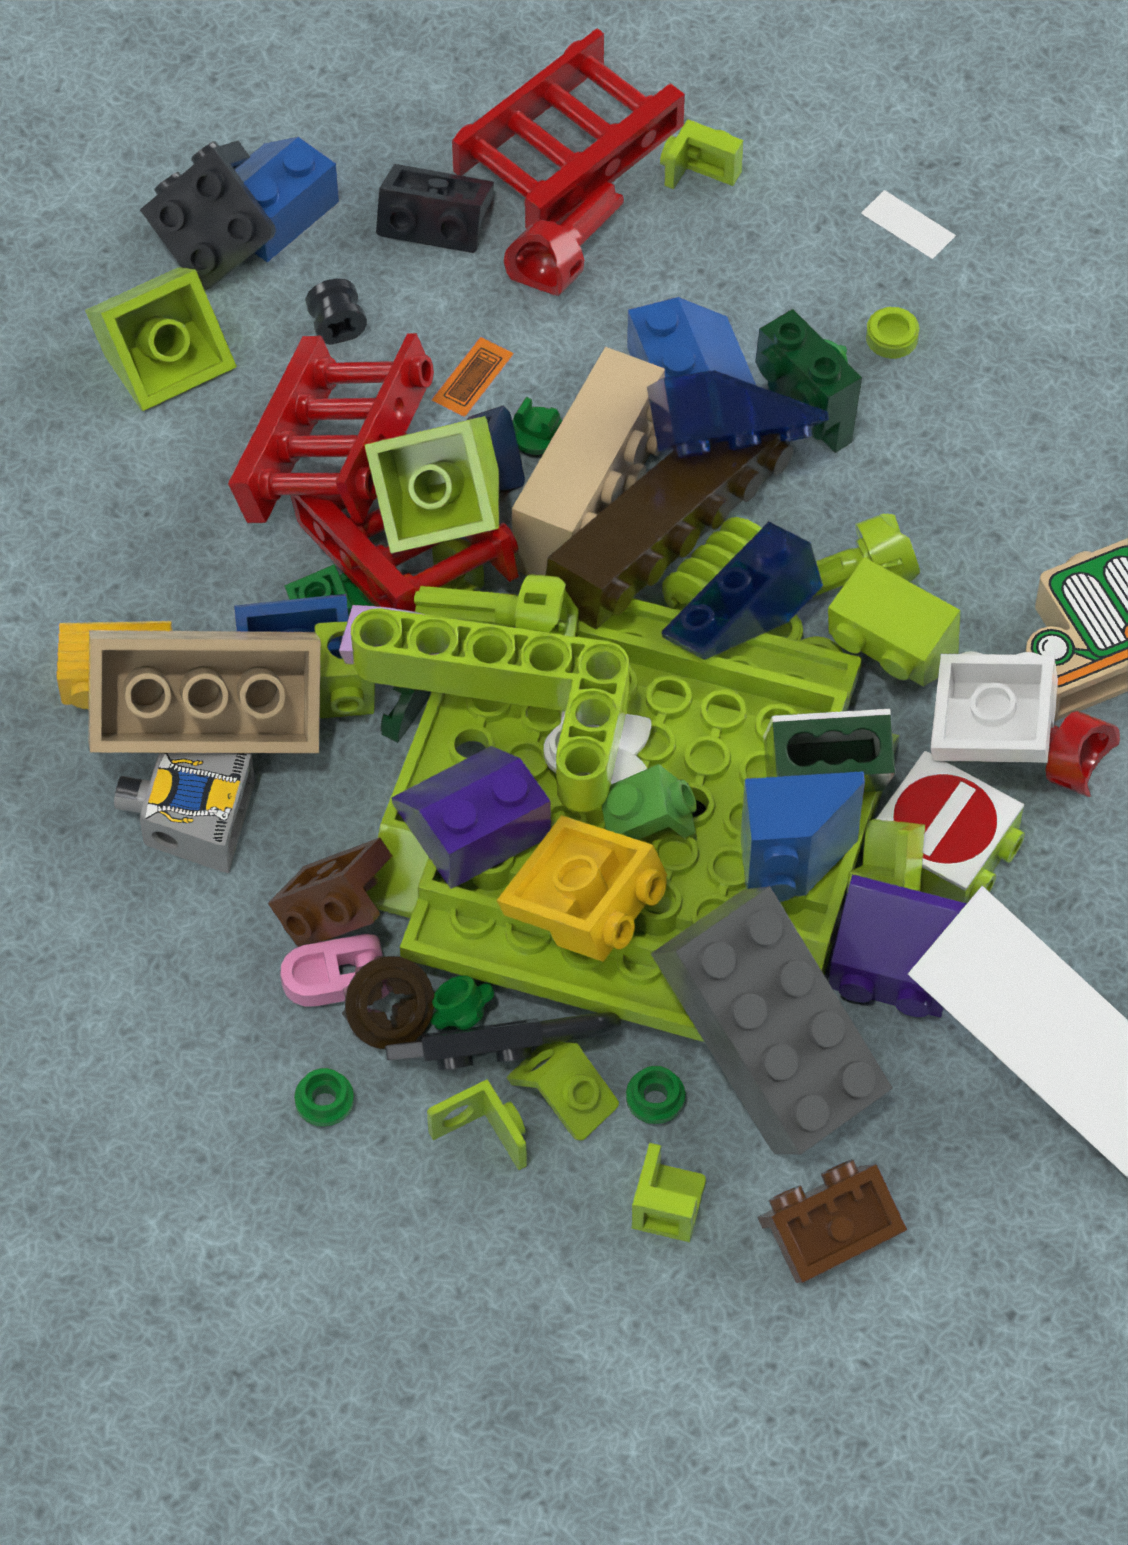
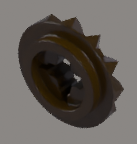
(408, 1016)

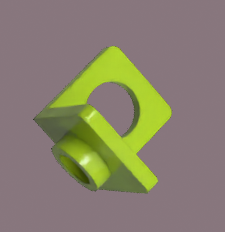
(341, 687)
(568, 1085)
(482, 1101)

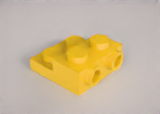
(586, 887)

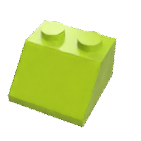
(161, 337)
(436, 484)
(894, 623)

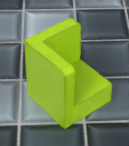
(892, 853)
(666, 1198)

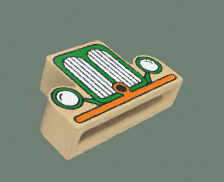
(1086, 626)

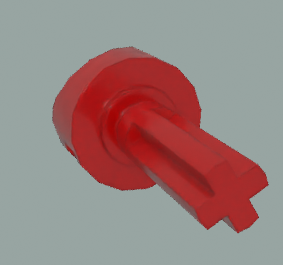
(551, 254)
(1077, 750)

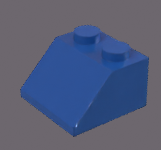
(292, 187)
(685, 339)
(798, 829)

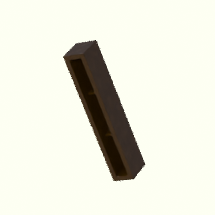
(659, 522)

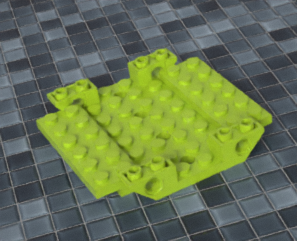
(703, 730)

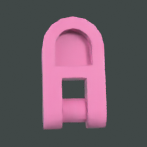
(312, 971)

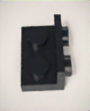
(433, 207)

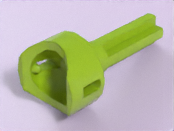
(878, 541)
(537, 607)

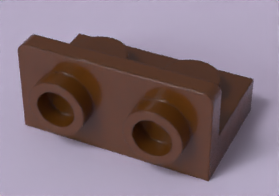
(331, 894)
(833, 1220)

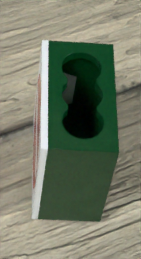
(832, 745)

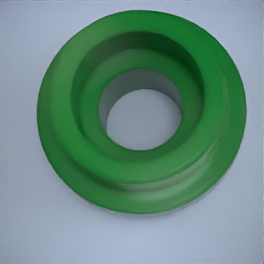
(655, 1079)
(320, 1082)

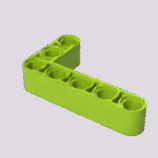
(513, 679)

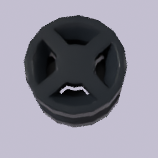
(336, 311)

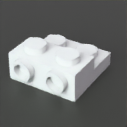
(994, 707)

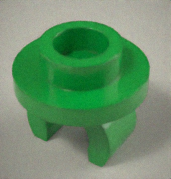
(535, 427)

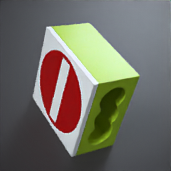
(965, 827)

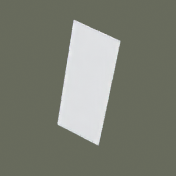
(1035, 1018)

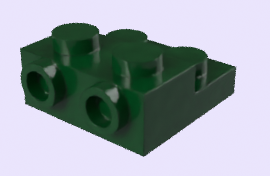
(812, 372)

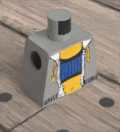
(192, 805)

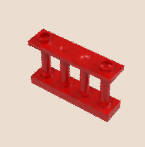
(581, 173)
(302, 401)
(374, 567)

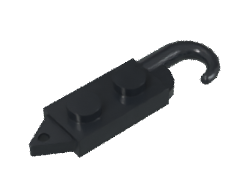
(507, 1039)

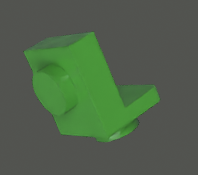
(650, 804)

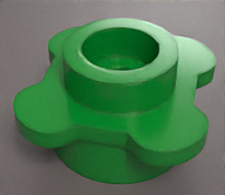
(460, 1003)

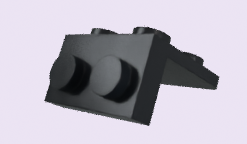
(209, 214)

